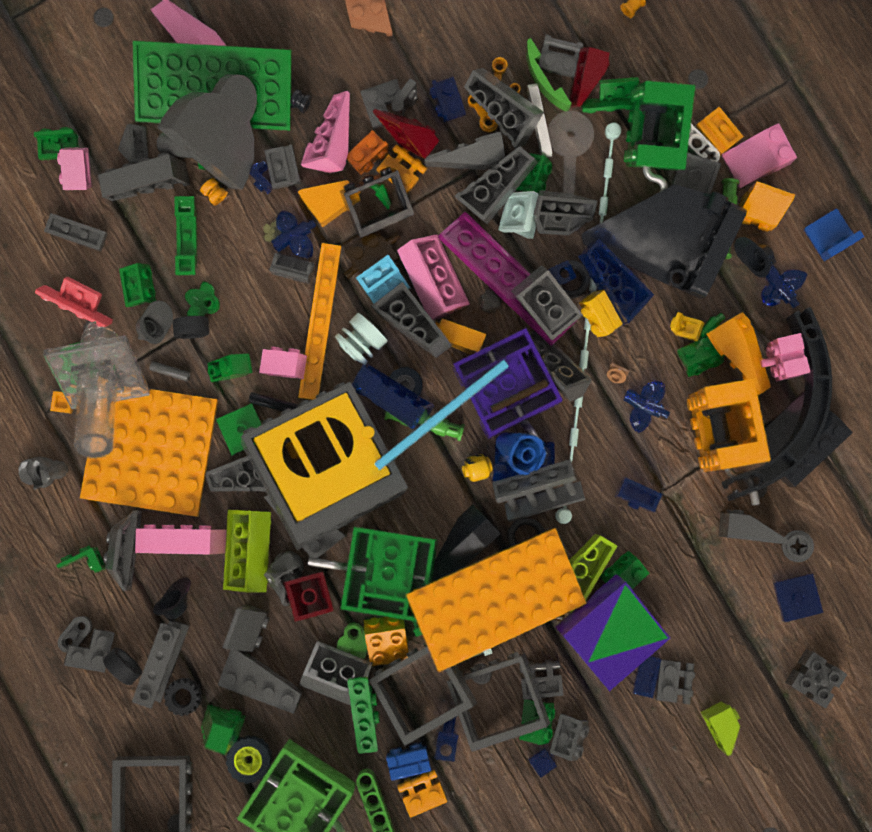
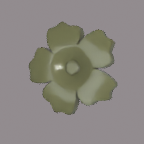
(271, 231)

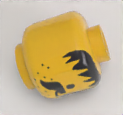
(477, 467)

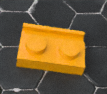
(719, 130)

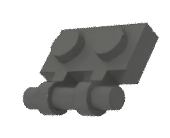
(668, 681)
(547, 685)

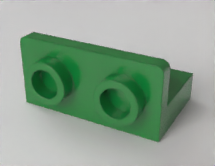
(538, 176)
(137, 284)

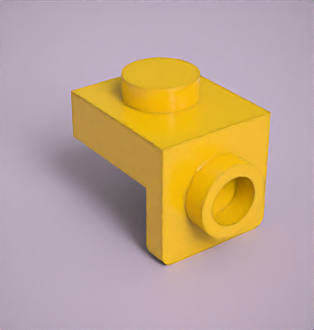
(686, 326)

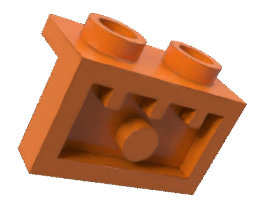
(367, 152)

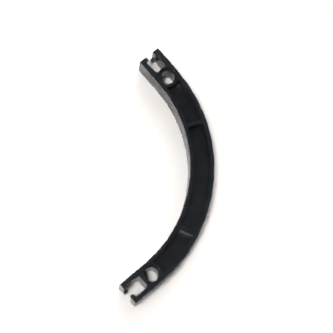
(813, 413)

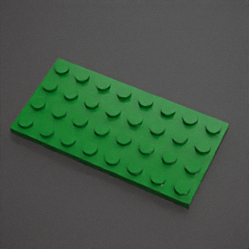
(175, 69)

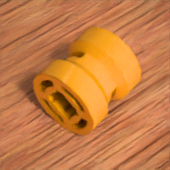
(213, 191)

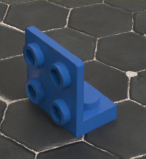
(831, 235)

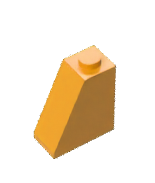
(326, 201)
(462, 337)

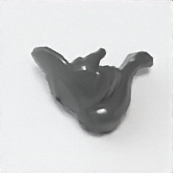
(32, 471)

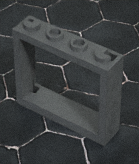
(395, 717)
(542, 722)
(118, 786)

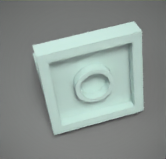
(519, 214)

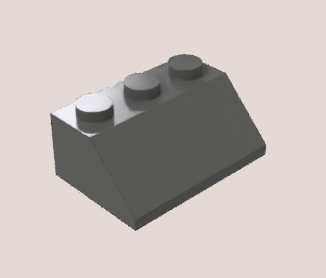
(330, 670)

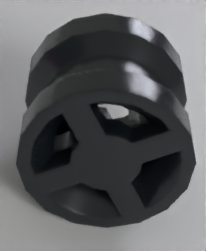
(300, 101)

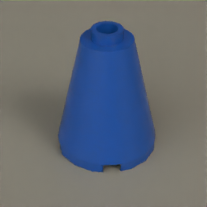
(521, 451)

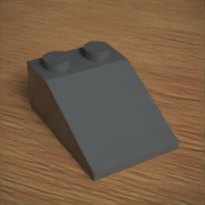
(547, 302)
(740, 526)
(246, 628)

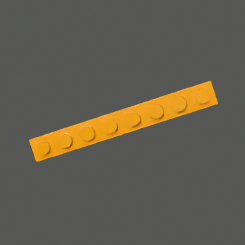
(320, 320)

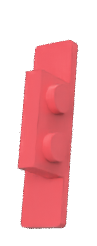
(77, 299)

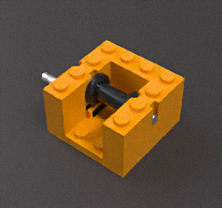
(728, 428)

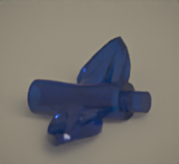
(293, 235)
(783, 287)
(646, 405)

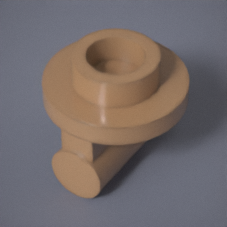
(617, 373)

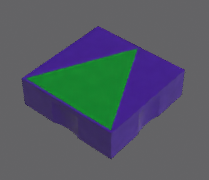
(613, 632)

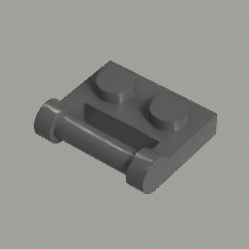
(558, 62)
(405, 98)

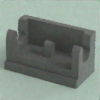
(292, 268)

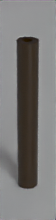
(519, 395)

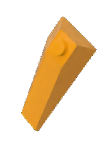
(739, 343)

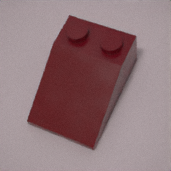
(408, 133)

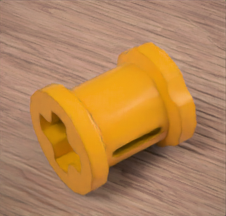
(631, 6)

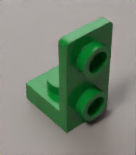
(94, 560)

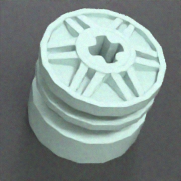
(361, 339)

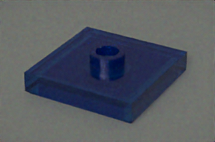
(798, 597)

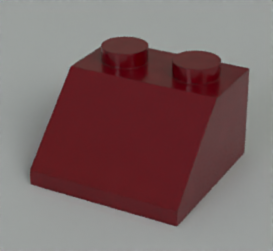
(308, 596)

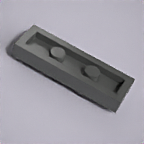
(75, 232)

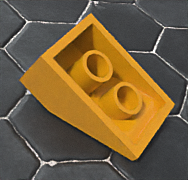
(765, 205)

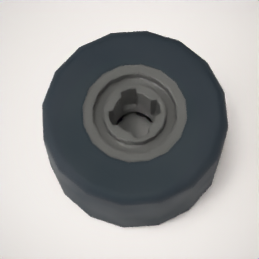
(409, 378)

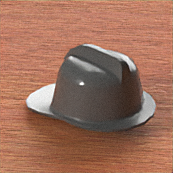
(154, 322)

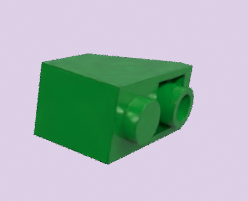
(229, 367)

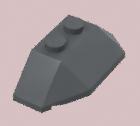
(562, 212)
(121, 549)

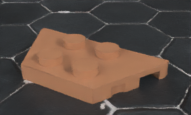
(369, 15)

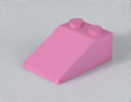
(759, 156)

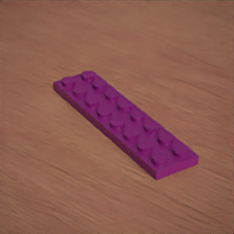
(490, 264)

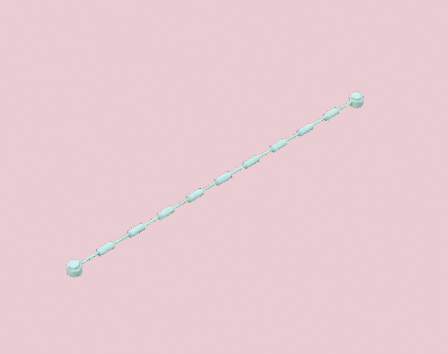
(612, 132)

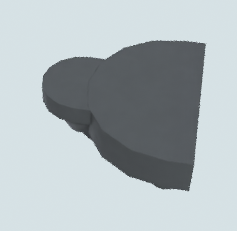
(214, 129)

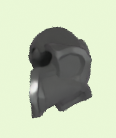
(285, 567)

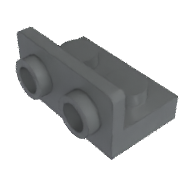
(569, 737)

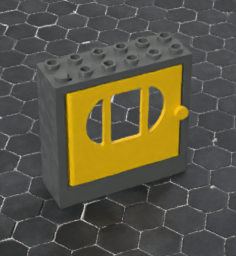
(321, 490)

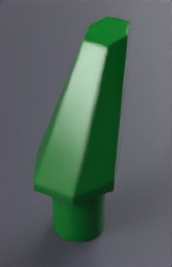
(382, 194)
(711, 324)

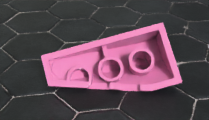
(183, 26)
(330, 145)

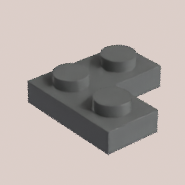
(378, 97)
(91, 657)

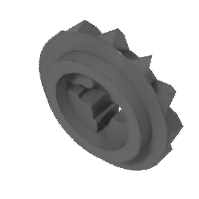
(803, 553)

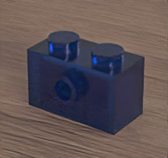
(638, 495)

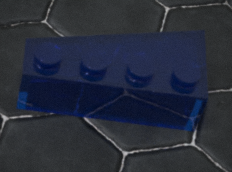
(612, 275)
(392, 396)

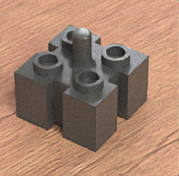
(816, 678)

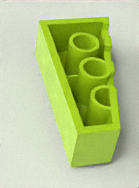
(591, 561)

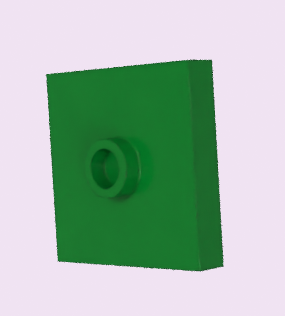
(235, 423)

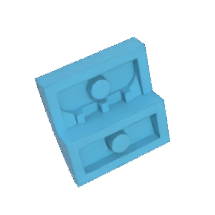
(381, 279)

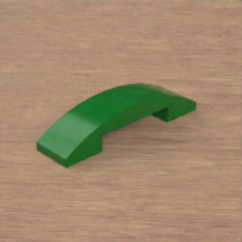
(186, 235)

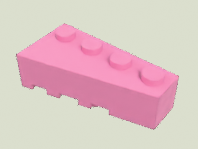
(180, 541)

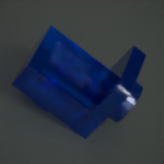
(260, 182)

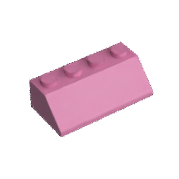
(433, 276)

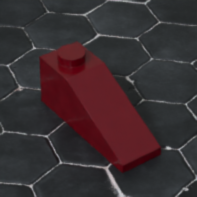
(589, 70)

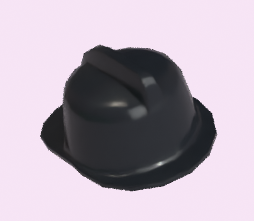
(755, 256)
(174, 600)

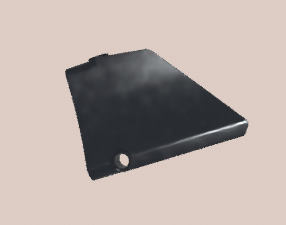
(674, 234)

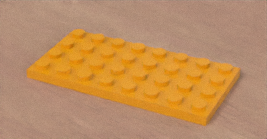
(496, 599)

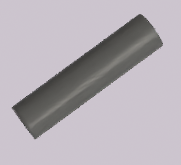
(170, 371)

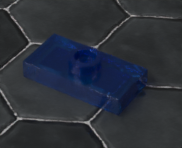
(647, 677)

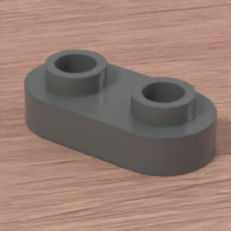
(75, 632)

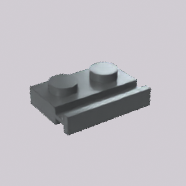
(282, 167)

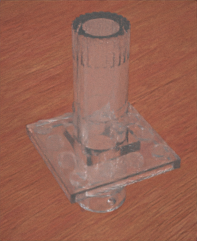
(92, 380)

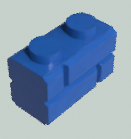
(408, 761)

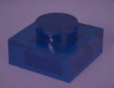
(542, 763)

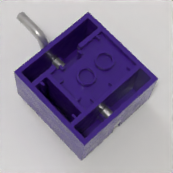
(523, 371)

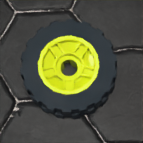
(237, 759)

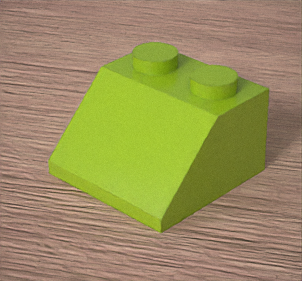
(723, 725)

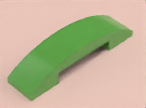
(556, 97)

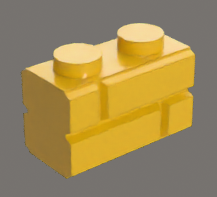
(600, 313)

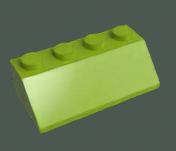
(247, 551)

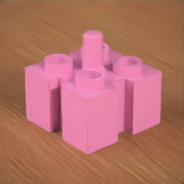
(787, 357)

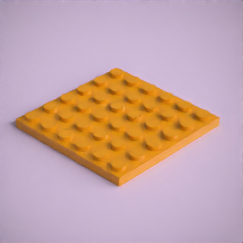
(156, 454)

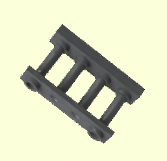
(542, 479)
(160, 663)

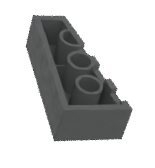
(410, 318)
(255, 680)

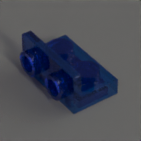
(448, 99)

